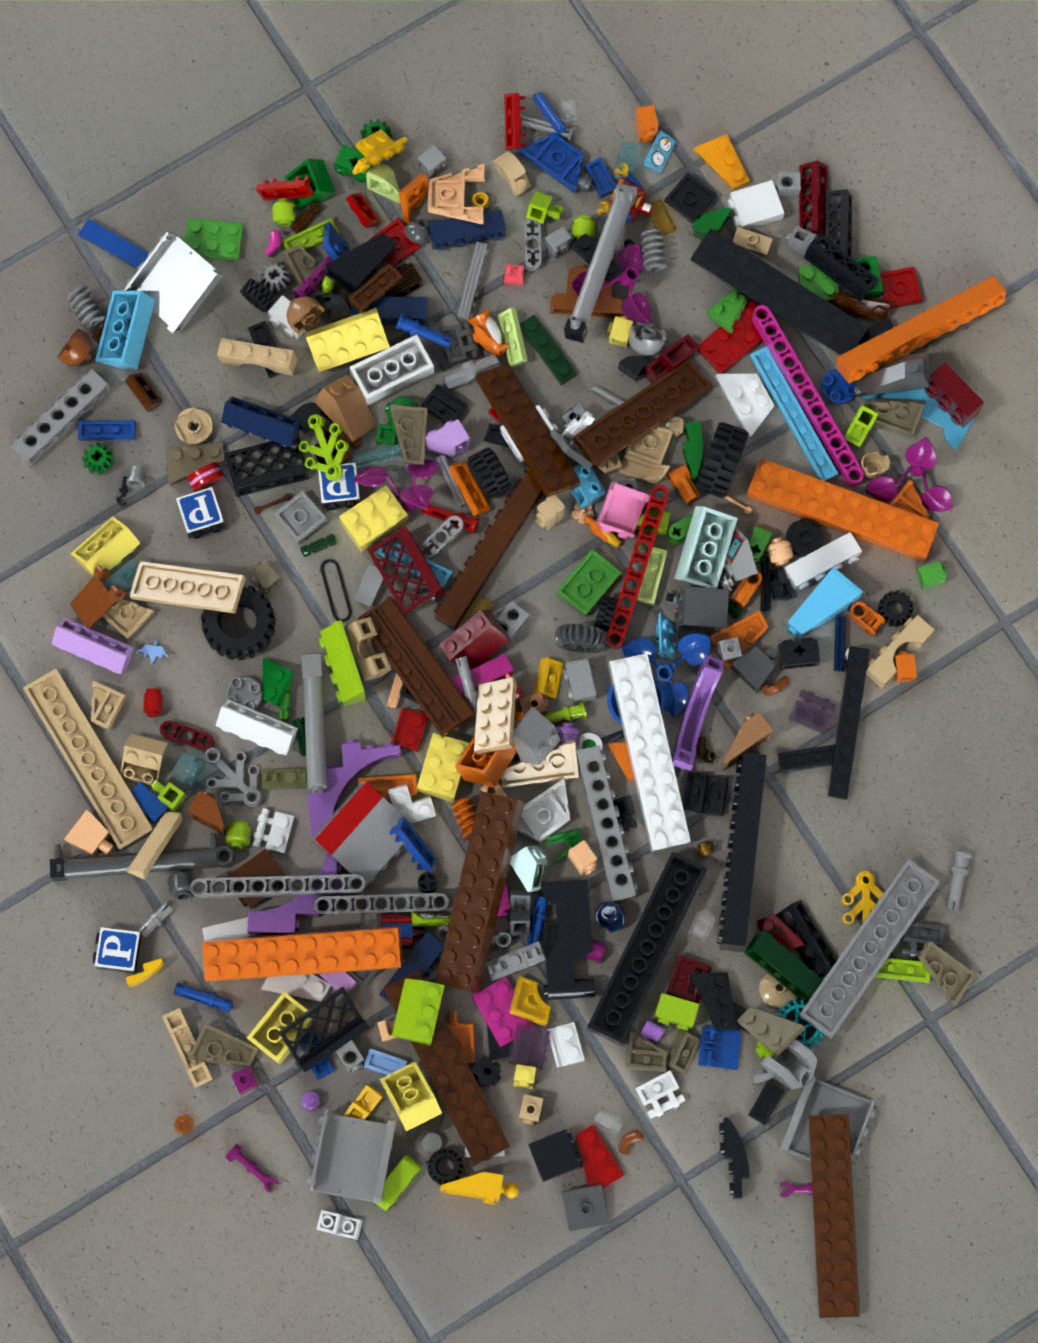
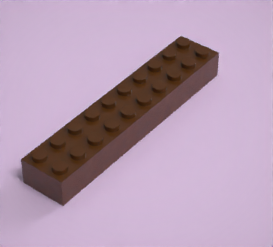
(479, 892)

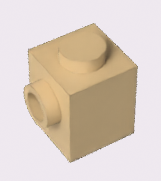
(530, 1109)

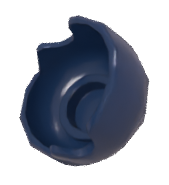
(610, 916)

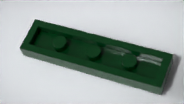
(547, 350)

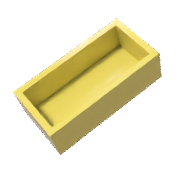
(347, 340)

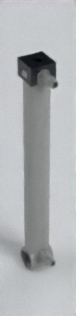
(577, 325)

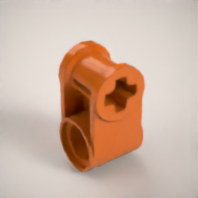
(866, 619)

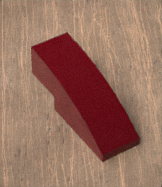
(671, 358)

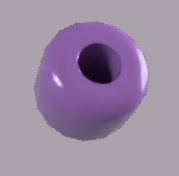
(311, 1101)

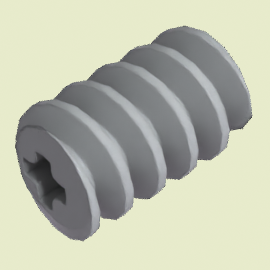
(652, 250)
(84, 308)

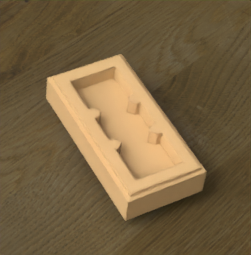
(752, 241)

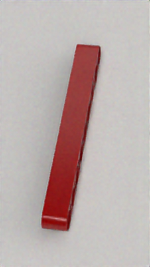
(637, 557)

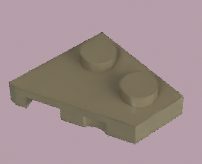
(644, 1055)

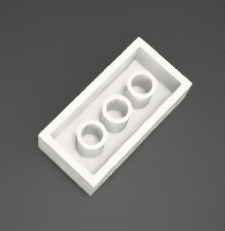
(392, 370)

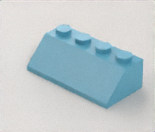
(125, 329)

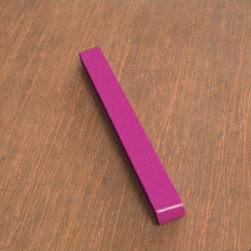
(807, 404)

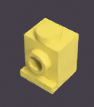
(524, 1076)

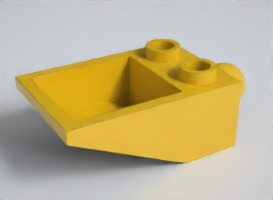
(482, 1186)

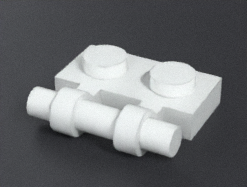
(279, 833)
(656, 1089)

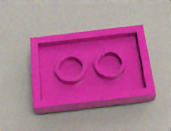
(494, 1006)

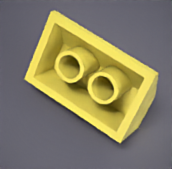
(106, 546)

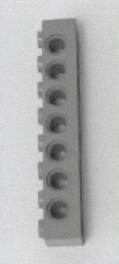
(597, 756)

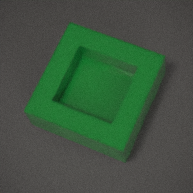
(386, 435)

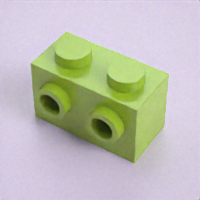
(676, 1011)

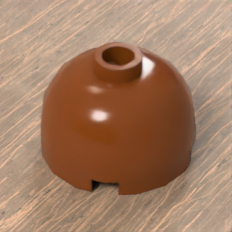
(76, 349)

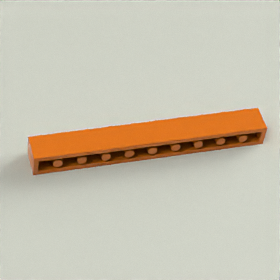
(921, 329)

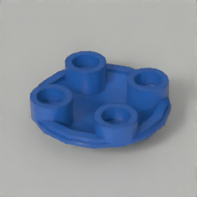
(836, 388)

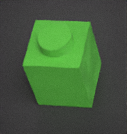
(931, 575)

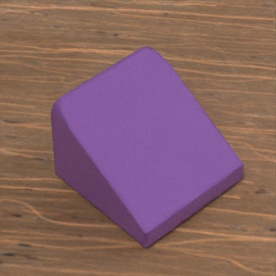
(652, 1032)

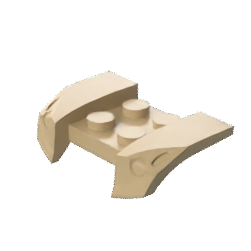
(646, 454)

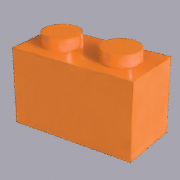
(646, 123)

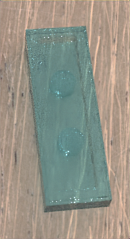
(377, 456)

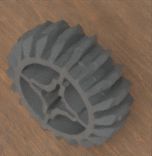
(580, 638)

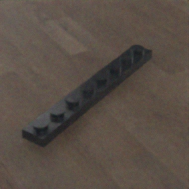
(848, 723)

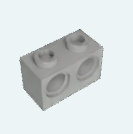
(512, 626)

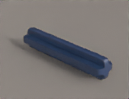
(839, 646)

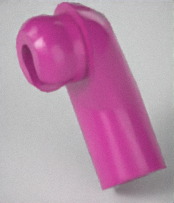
(275, 242)

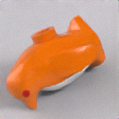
(488, 333)

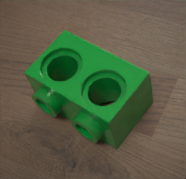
(872, 266)

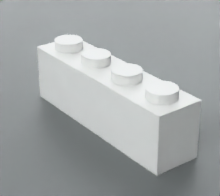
(820, 562)
(256, 727)

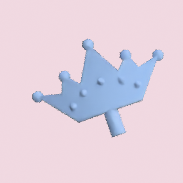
(153, 651)

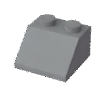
(534, 737)

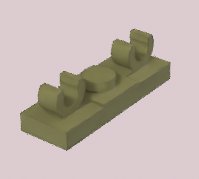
(284, 779)

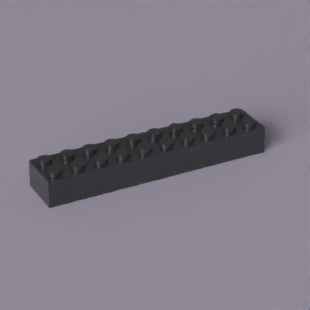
(779, 293)
(742, 855)
(646, 949)

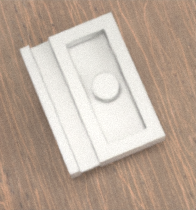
(565, 1045)

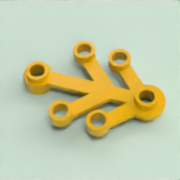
(865, 903)

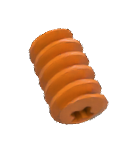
(466, 816)

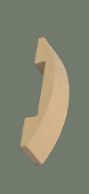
(184, 1043)

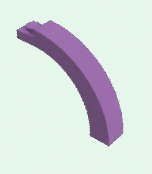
(695, 711)

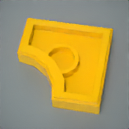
(528, 1003)

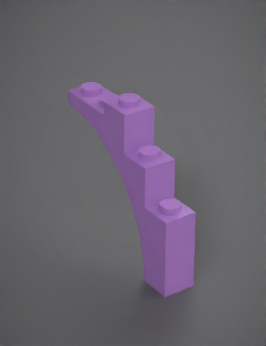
(355, 762)
(283, 918)

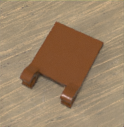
(96, 598)

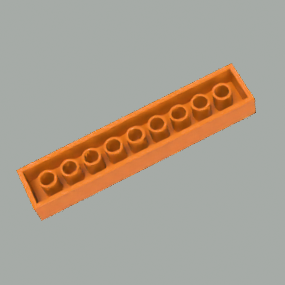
(842, 510)
(302, 953)

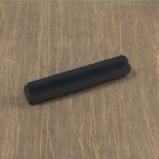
(765, 603)

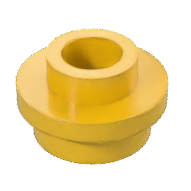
(480, 196)

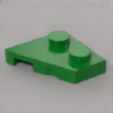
(275, 682)

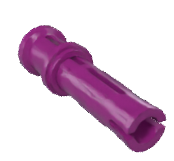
(308, 284)

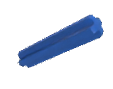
(549, 113)

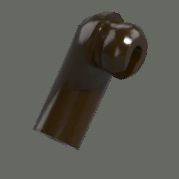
(702, 752)

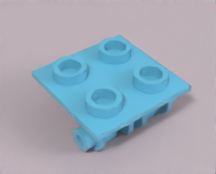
(665, 633)

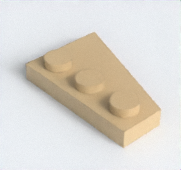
(126, 617)

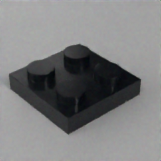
(690, 198)

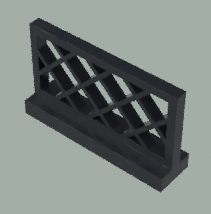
(267, 480)
(328, 1044)

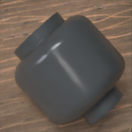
(179, 885)

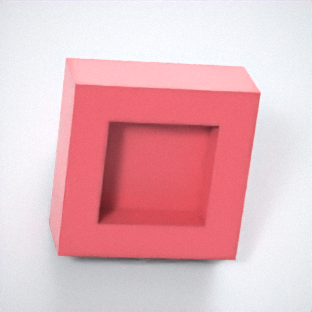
(514, 274)

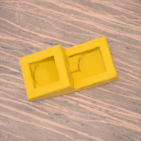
(150, 969)
(364, 1104)

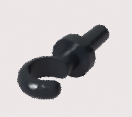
(123, 490)

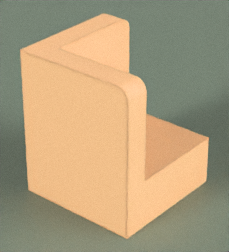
(386, 1030)

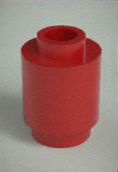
(153, 702)

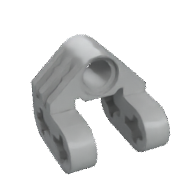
(799, 1071)

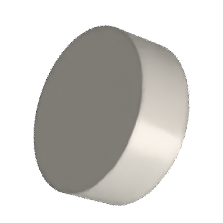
(432, 1142)

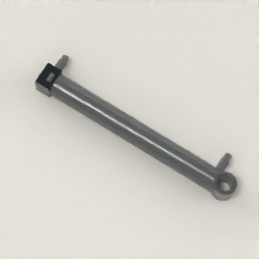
(117, 865)

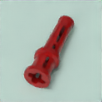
(469, 523)

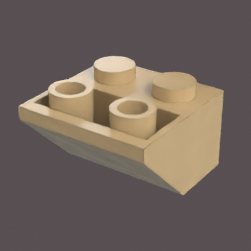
(143, 759)

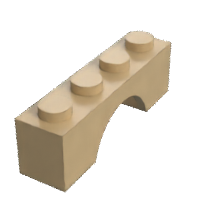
(273, 358)
(914, 634)

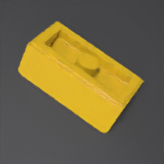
(548, 678)

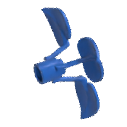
(694, 649)

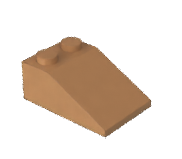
(347, 407)
(751, 735)

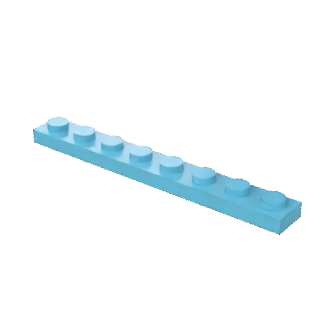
(793, 415)

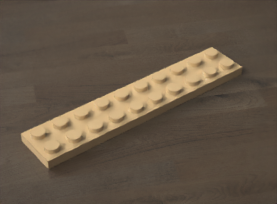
(88, 759)

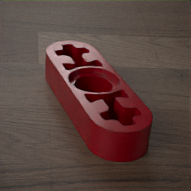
(201, 735)

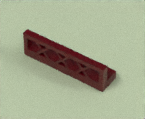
(819, 185)

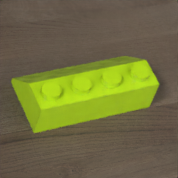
(342, 663)

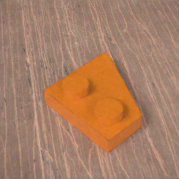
(413, 195)

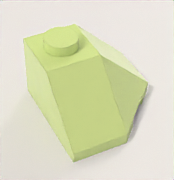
(383, 182)

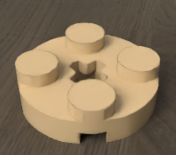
(194, 416)

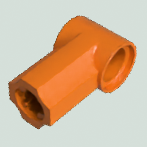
(681, 479)
(746, 590)

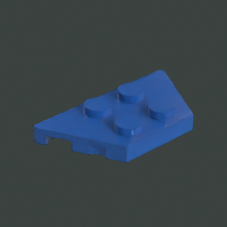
(556, 159)

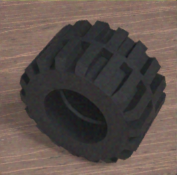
(489, 473)

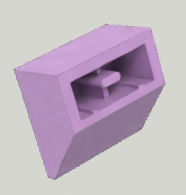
(449, 440)

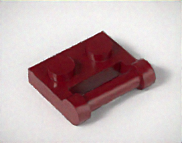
(680, 978)

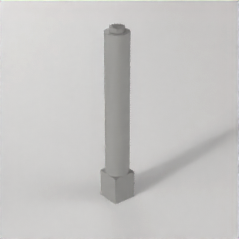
(314, 722)

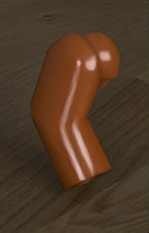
(628, 1139)

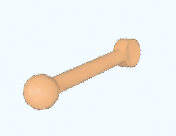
(747, 510)

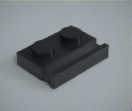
(444, 404)

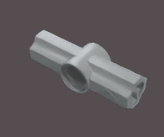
(468, 371)

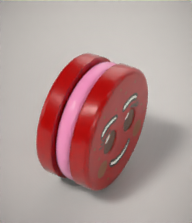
(205, 476)

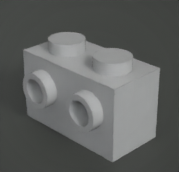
(580, 681)

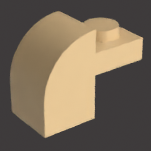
(513, 171)

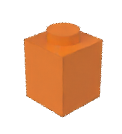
(905, 667)

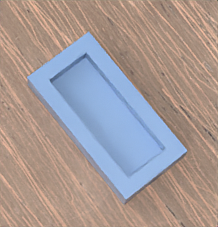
(382, 1062)

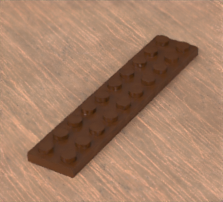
(456, 1086)
(834, 1216)

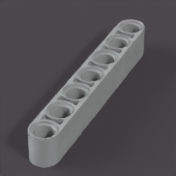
(390, 903)

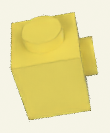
(619, 331)

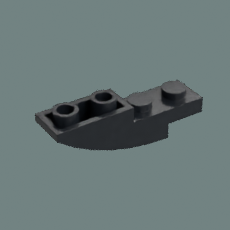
(734, 1149)

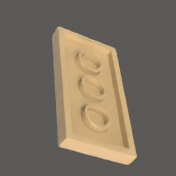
(495, 716)

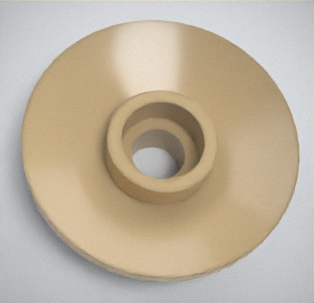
(773, 997)

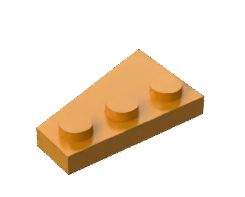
(724, 161)

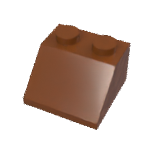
(207, 812)

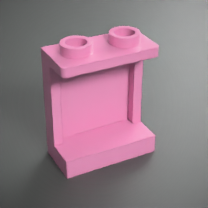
(622, 510)

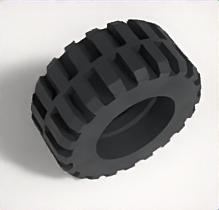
(722, 460)
(246, 645)

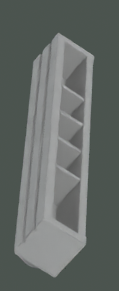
(473, 282)

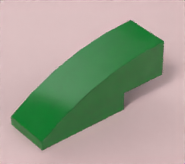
(693, 448)

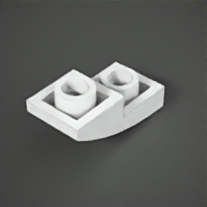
(339, 1225)

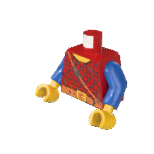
(639, 204)

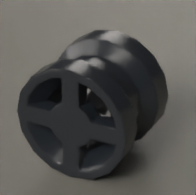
(426, 879)

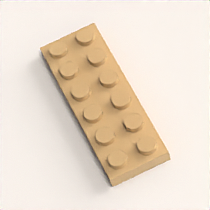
(187, 587)

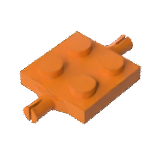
(463, 1036)

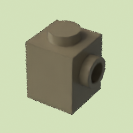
(264, 577)

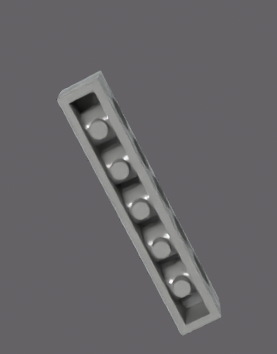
(85, 402)

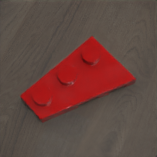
(596, 1159)

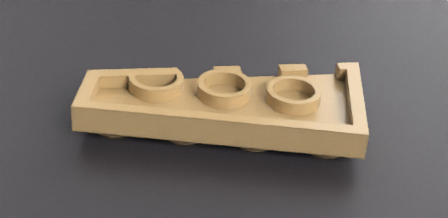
(558, 765)

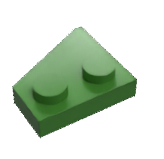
(727, 310)

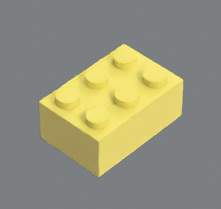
(373, 518)
(439, 775)
(266, 1035)
(411, 1096)

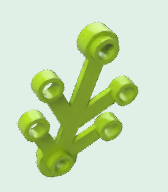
(326, 449)

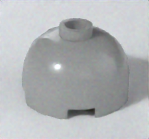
(646, 339)

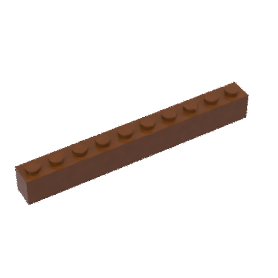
(489, 551)

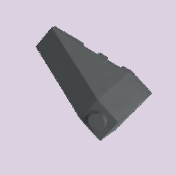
(900, 375)

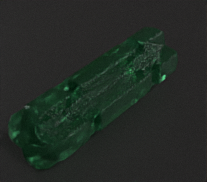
(318, 545)

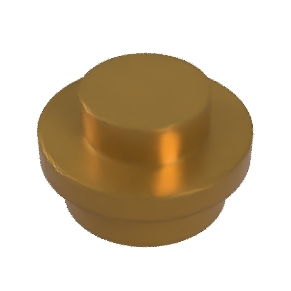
(705, 848)

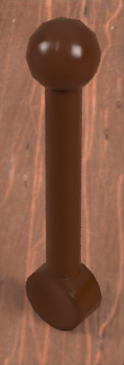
(258, 510)

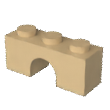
(360, 640)

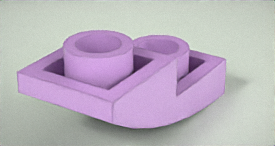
(339, 980)

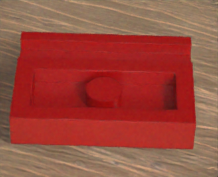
(410, 729)

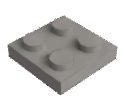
(300, 517)

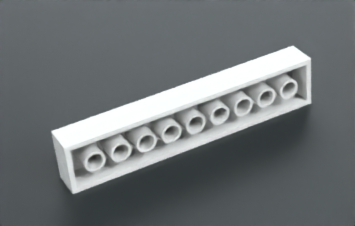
(649, 752)

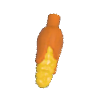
(595, 529)

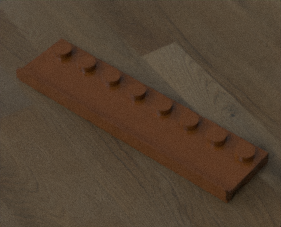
(418, 667)

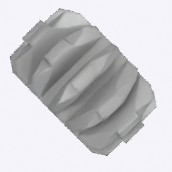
(269, 273)

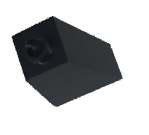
(361, 263)

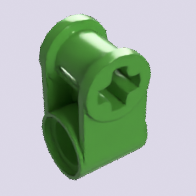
(681, 528)
(759, 541)

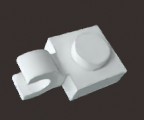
(577, 426)

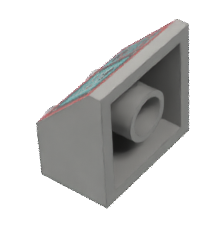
(739, 559)

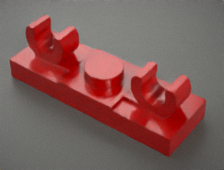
(513, 121)
(285, 189)

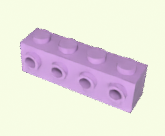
(92, 646)

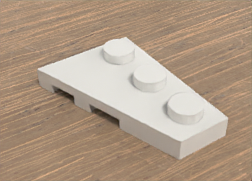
(301, 986)

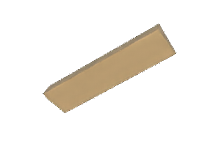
(155, 844)

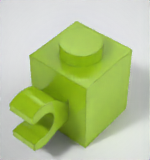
(541, 207)
(169, 795)

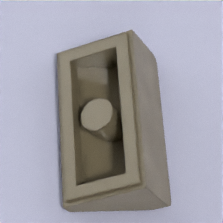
(682, 1051)

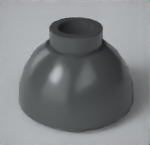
(417, 231)

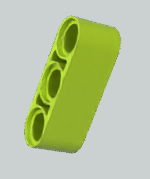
(398, 1181)

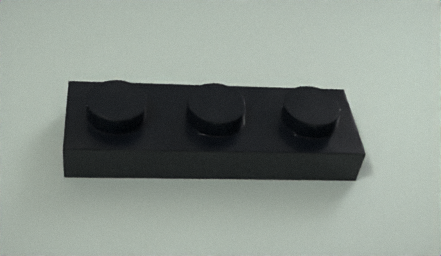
(585, 249)

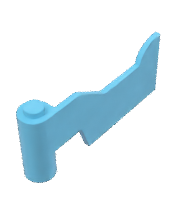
(952, 433)

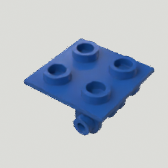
(719, 1048)

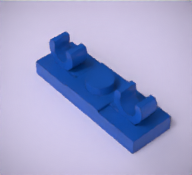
(414, 845)

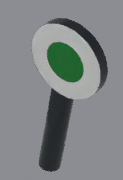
(590, 740)

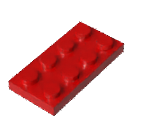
(726, 349)

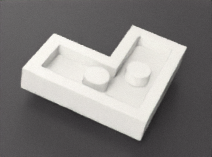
(412, 811)

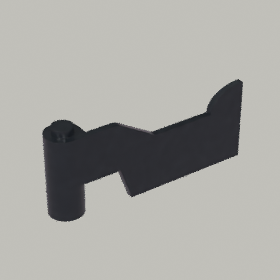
(573, 940)

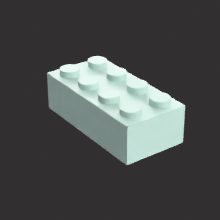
(705, 548)

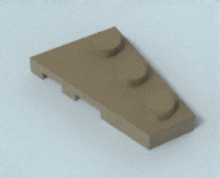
(187, 459)
(946, 971)
(770, 1030)

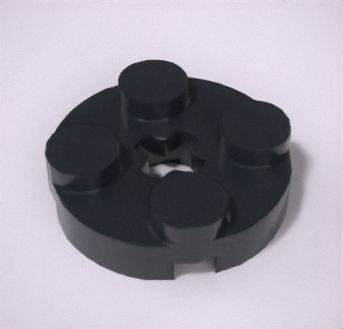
(814, 532)

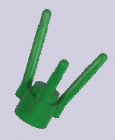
(571, 838)

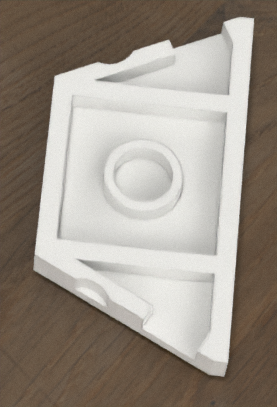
(746, 398)
(545, 813)

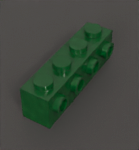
(783, 965)

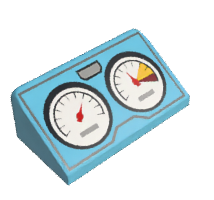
(660, 152)

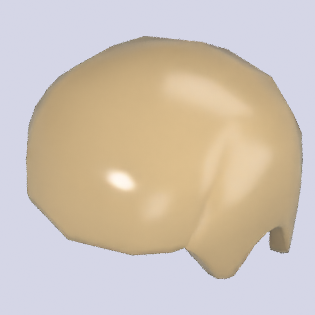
(875, 464)

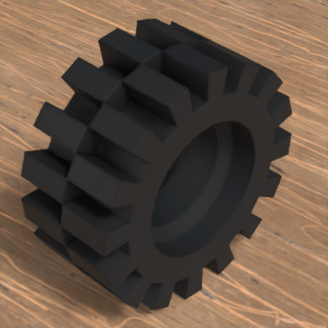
(257, 295)
(895, 597)
(605, 612)
(441, 1155)

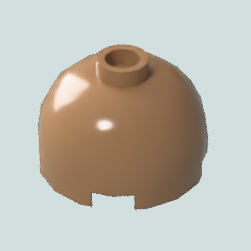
(304, 314)

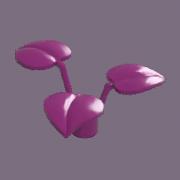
(630, 260)
(921, 457)
(410, 497)

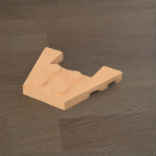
(447, 195)

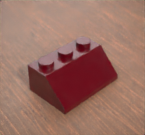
(476, 639)

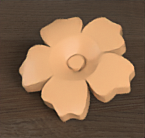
(581, 513)

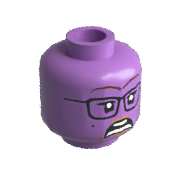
(567, 733)

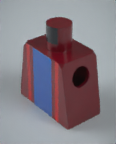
(408, 931)

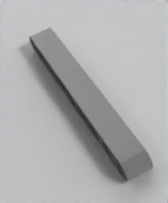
(269, 882)

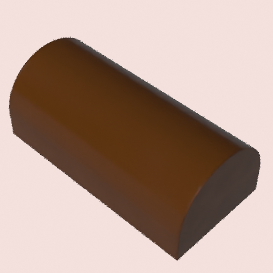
(143, 391)

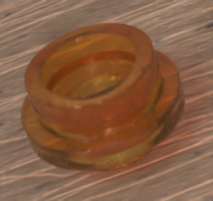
(183, 1118)

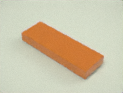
(469, 489)

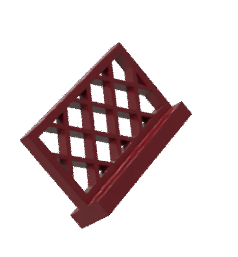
(417, 558)

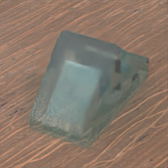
(119, 577)

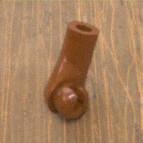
(777, 687)

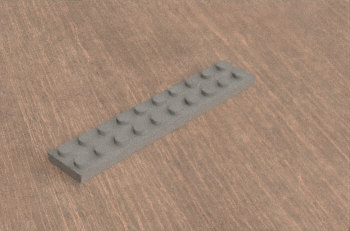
(869, 948)

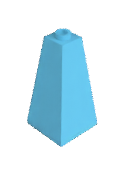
(826, 602)

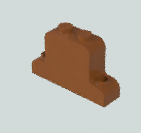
(604, 308)

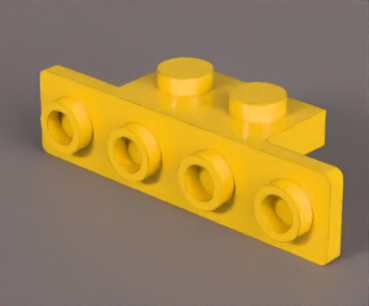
(376, 149)

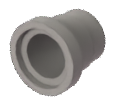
(136, 477)

